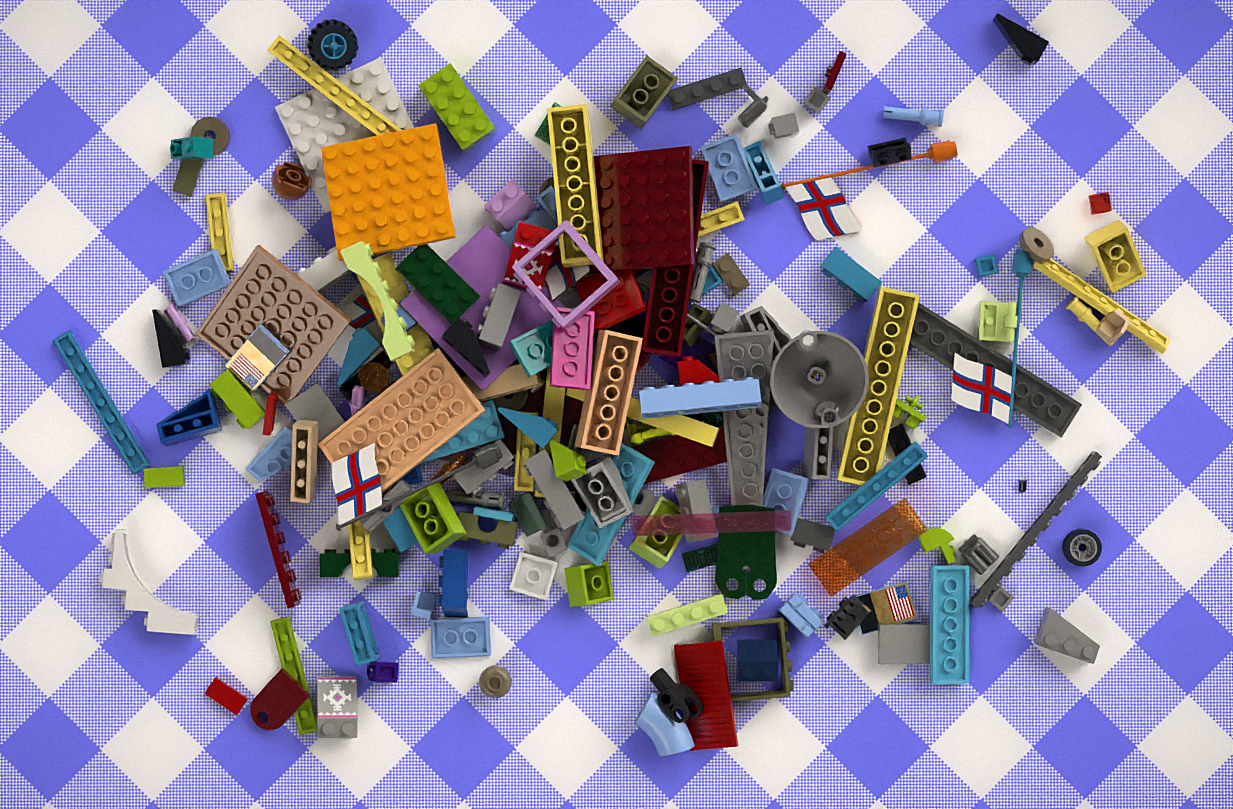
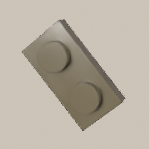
(731, 274)

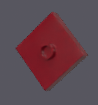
(832, 72)

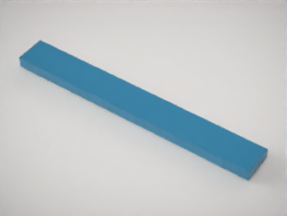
(101, 402)

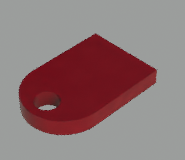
(278, 700)

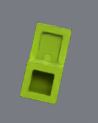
(935, 538)

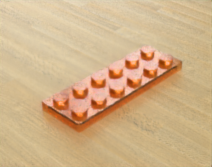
(868, 546)

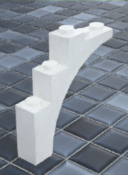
(138, 597)

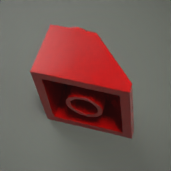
(694, 372)

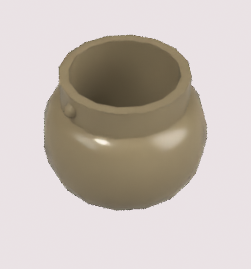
(495, 681)

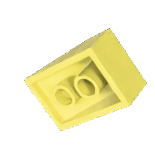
(1115, 255)

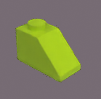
(567, 462)

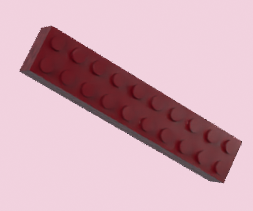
(672, 287)

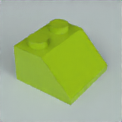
(589, 584)

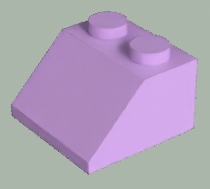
(510, 205)

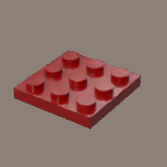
(617, 305)

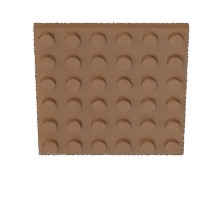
(288, 308)

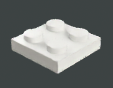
(533, 575)

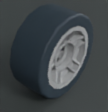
(1089, 554)

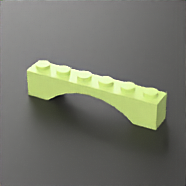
(395, 338)

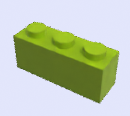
(237, 400)

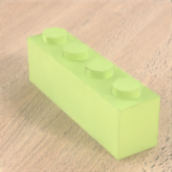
(687, 614)

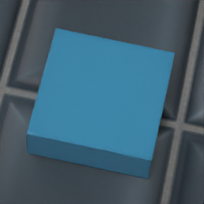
(986, 265)

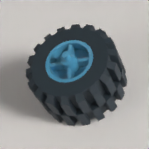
(332, 44)

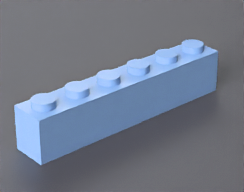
(700, 398)

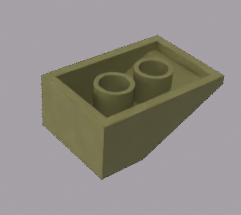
(643, 92)

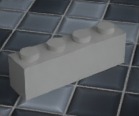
(554, 489)

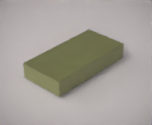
(187, 177)

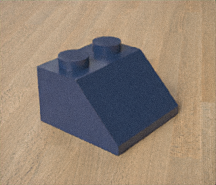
(757, 660)

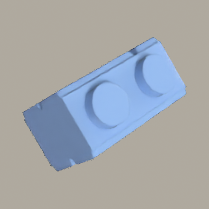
(800, 614)

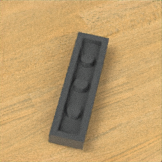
(706, 88)

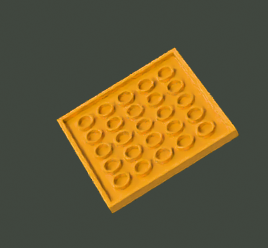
(389, 190)

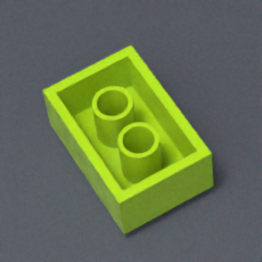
(432, 519)

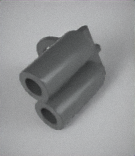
(754, 110)
(978, 554)

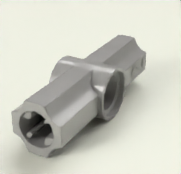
(373, 520)

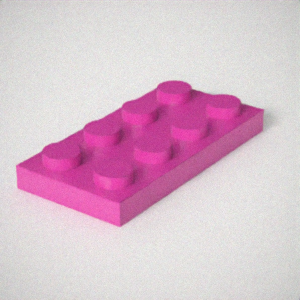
(572, 352)

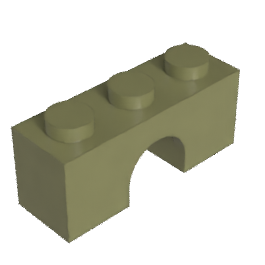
(503, 534)

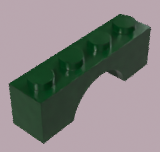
(385, 563)

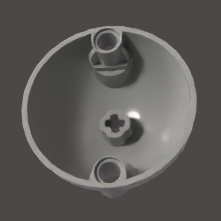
(839, 386)

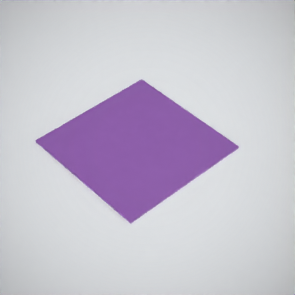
(482, 266)

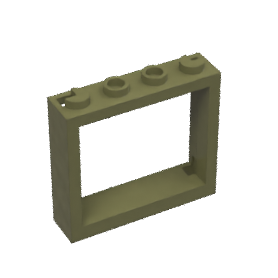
(784, 647)

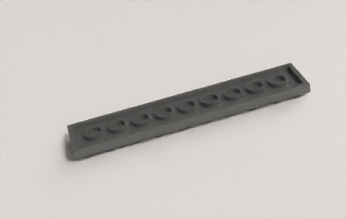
(1031, 394)

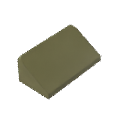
(692, 330)

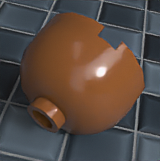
(290, 181)

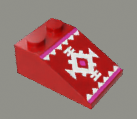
(524, 240)

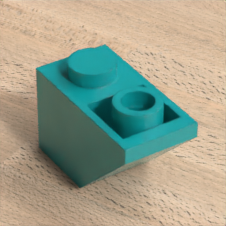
(191, 148)

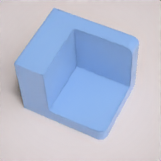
(423, 604)

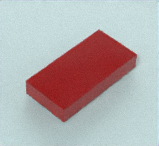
(270, 413)
(226, 696)

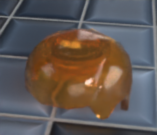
(373, 376)

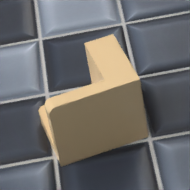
(1112, 326)

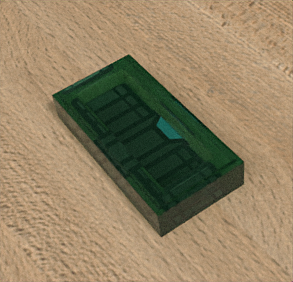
(700, 558)

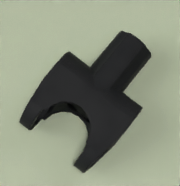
(675, 696)

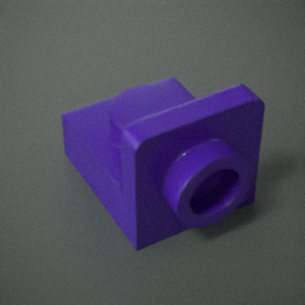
(382, 671)

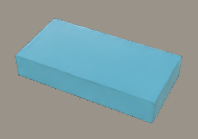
(491, 513)

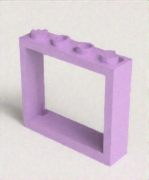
(545, 304)

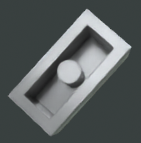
(723, 318)

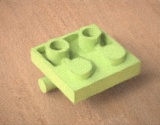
(997, 321)

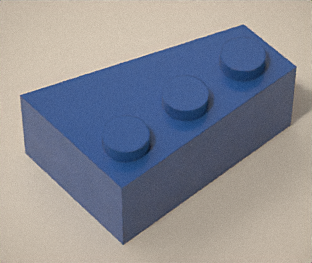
(191, 422)
(454, 583)

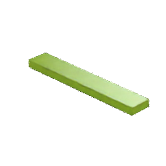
(292, 663)

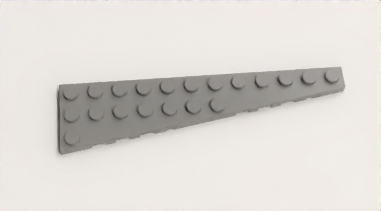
(746, 429)

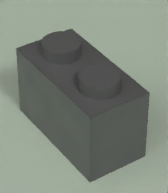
(812, 534)

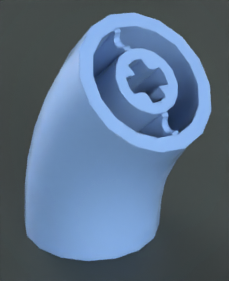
(664, 732)

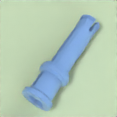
(923, 116)

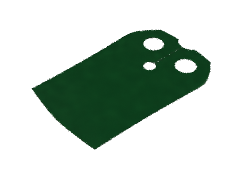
(749, 550)

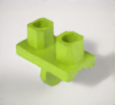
(915, 416)

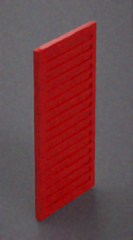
(705, 672)

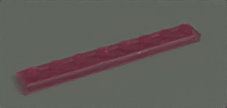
(711, 523)

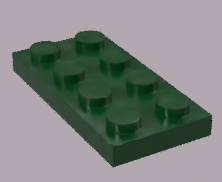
(437, 282)

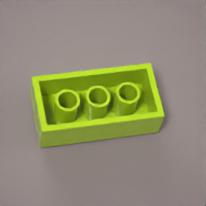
(457, 107)

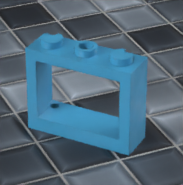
(359, 633)

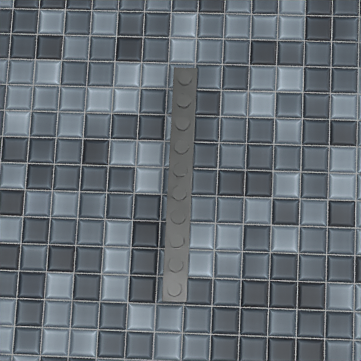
(1030, 536)

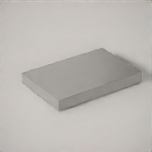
(316, 406)
(903, 644)

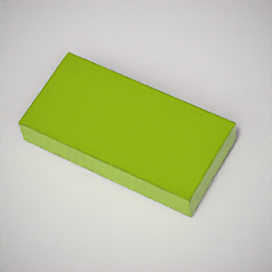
(164, 477)

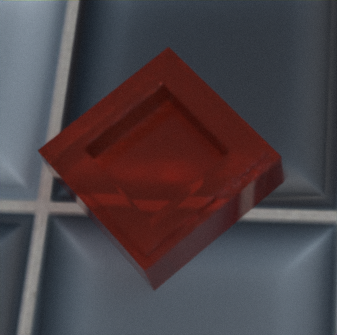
(1100, 203)

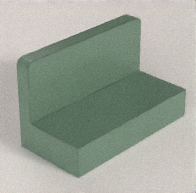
(528, 514)

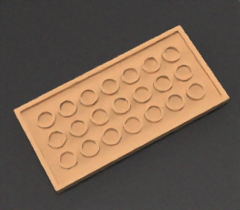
(408, 419)

